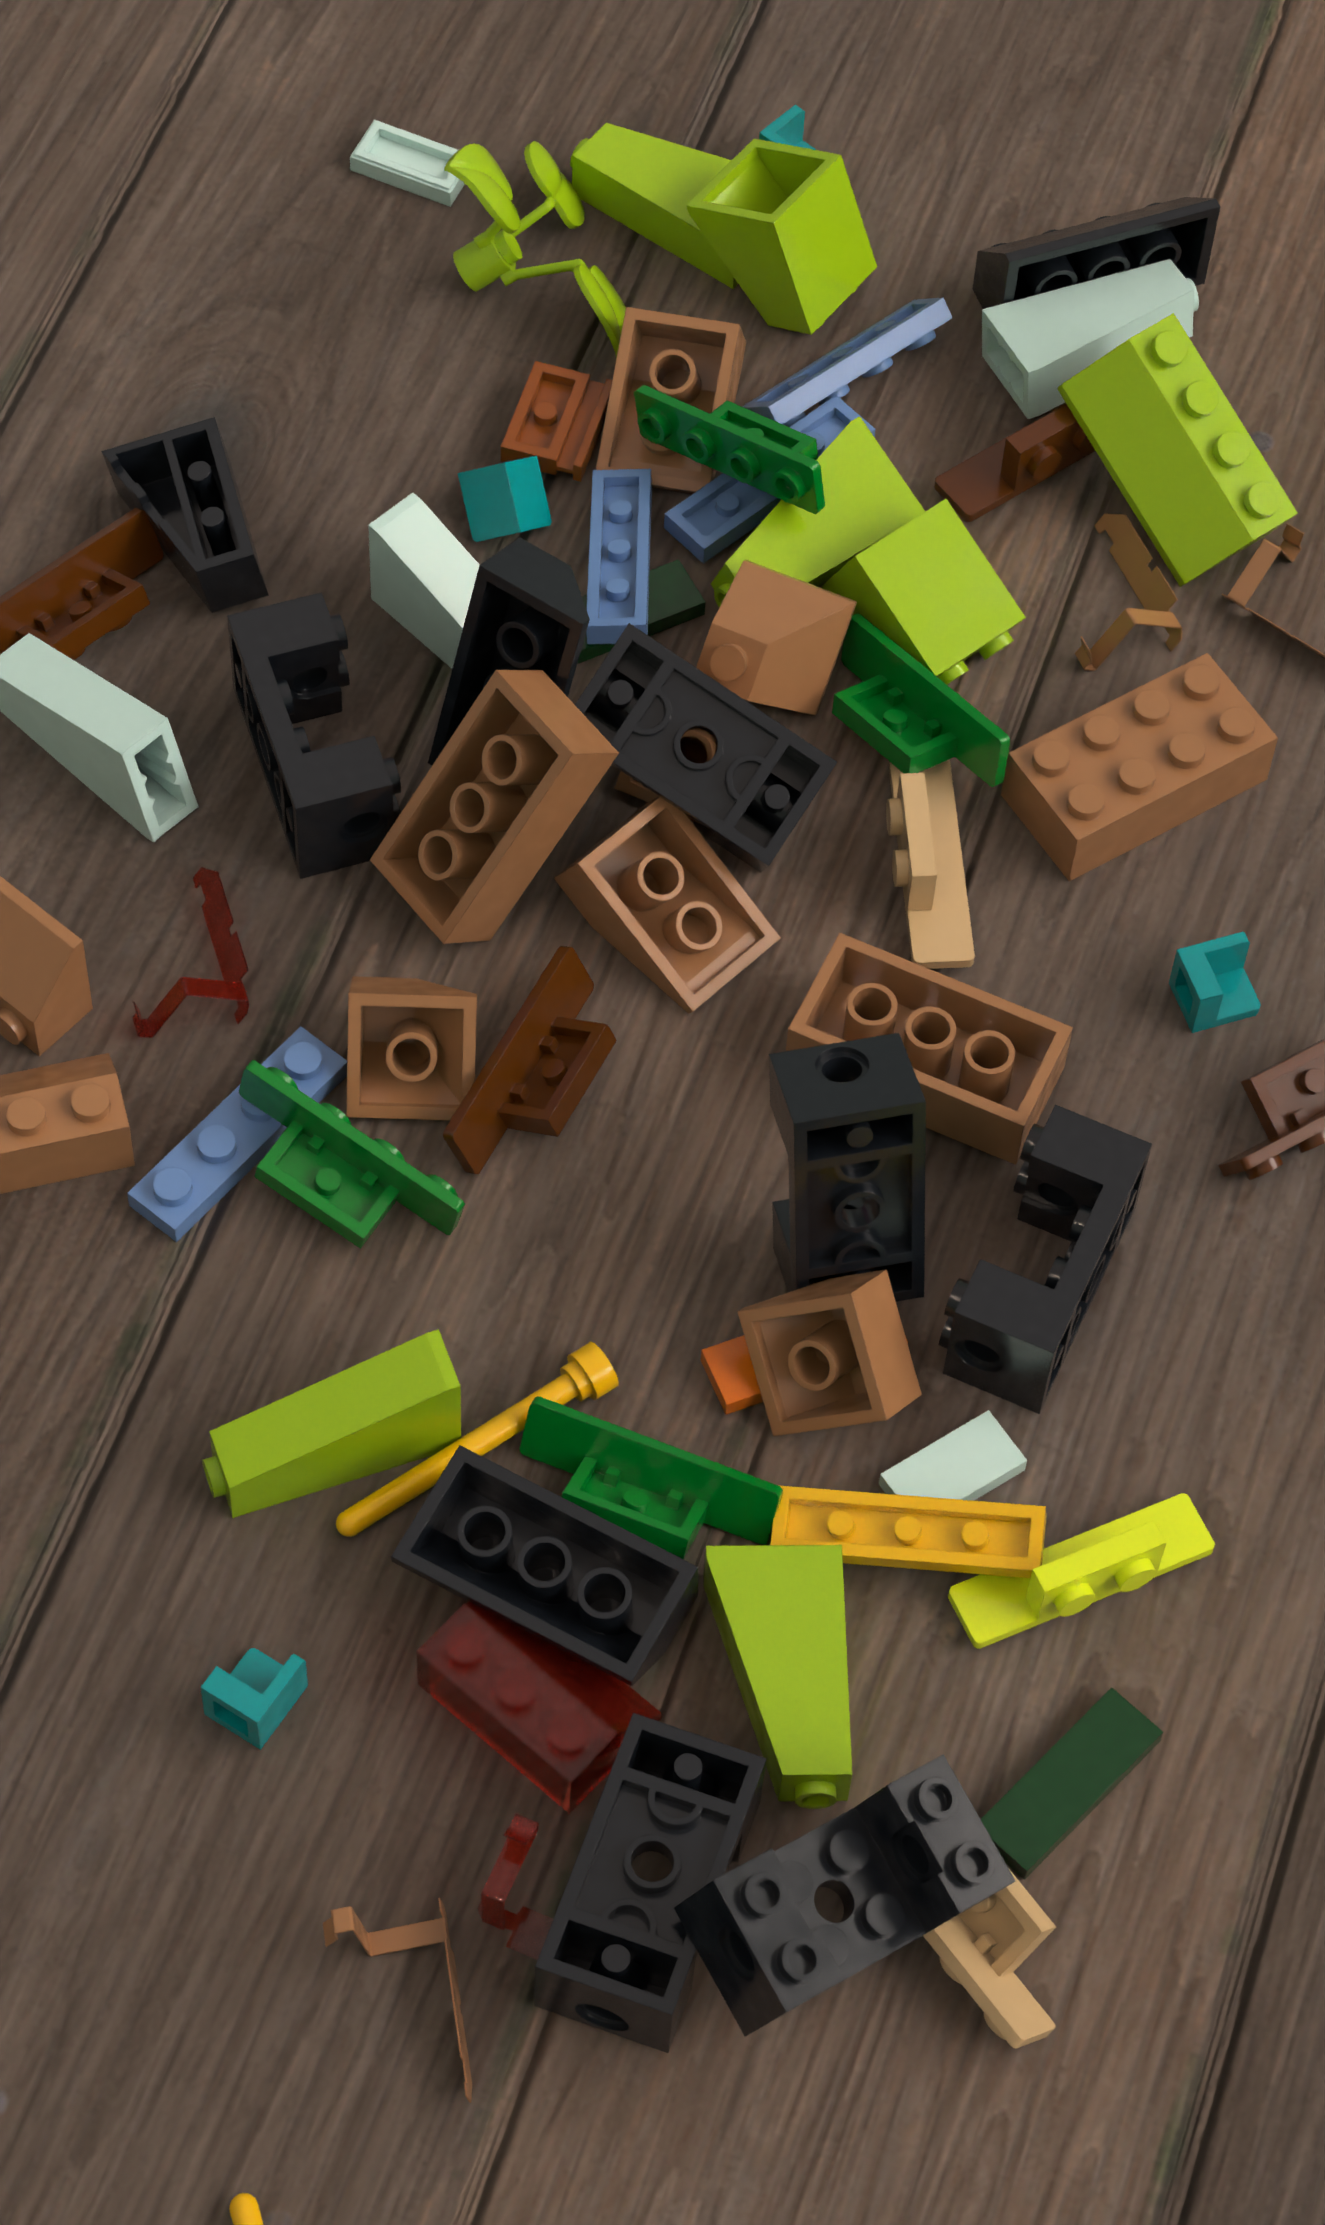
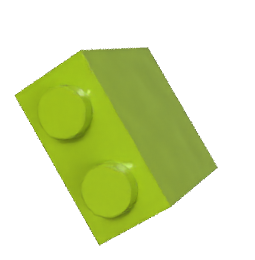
(787, 231)
(932, 593)

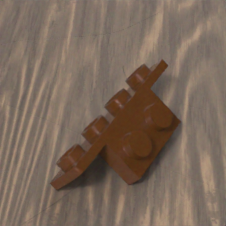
(1014, 464)
(84, 589)
(536, 1068)
(1289, 1107)

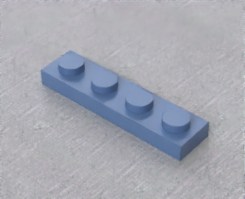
(861, 355)
(730, 508)
(619, 553)
(230, 1141)

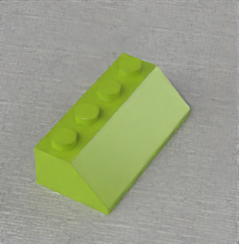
(1177, 450)

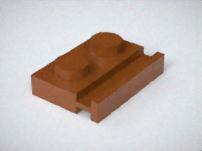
(557, 420)

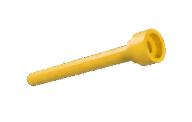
(583, 1376)

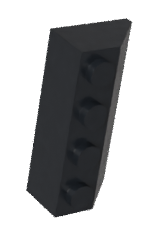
(1099, 248)
(518, 618)
(549, 1567)

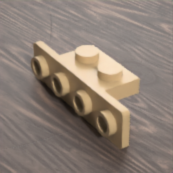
(930, 866)
(983, 1952)

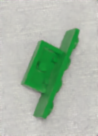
(736, 444)
(912, 712)
(336, 1168)
(645, 1482)

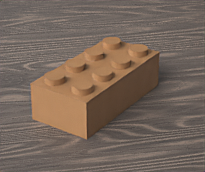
(1138, 766)
(493, 805)
(973, 1053)

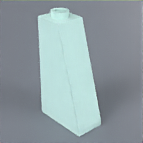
(1058, 333)
(421, 575)
(98, 735)

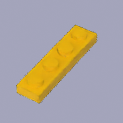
(914, 1530)

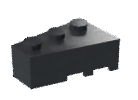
(194, 508)

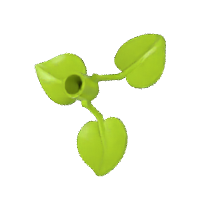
(496, 252)

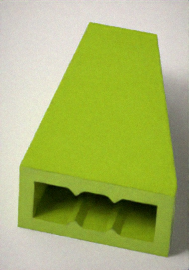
(647, 189)
(862, 506)
(340, 1428)
(788, 1651)

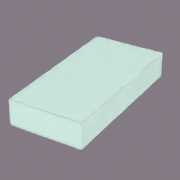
(406, 162)
(959, 1464)

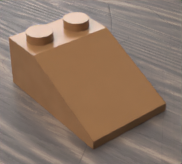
(682, 358)
(668, 904)

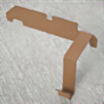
(1258, 568)
(1148, 586)
(402, 1939)

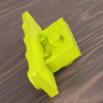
(1083, 1570)

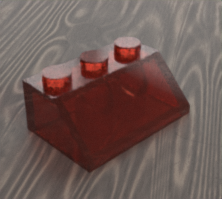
(530, 1701)

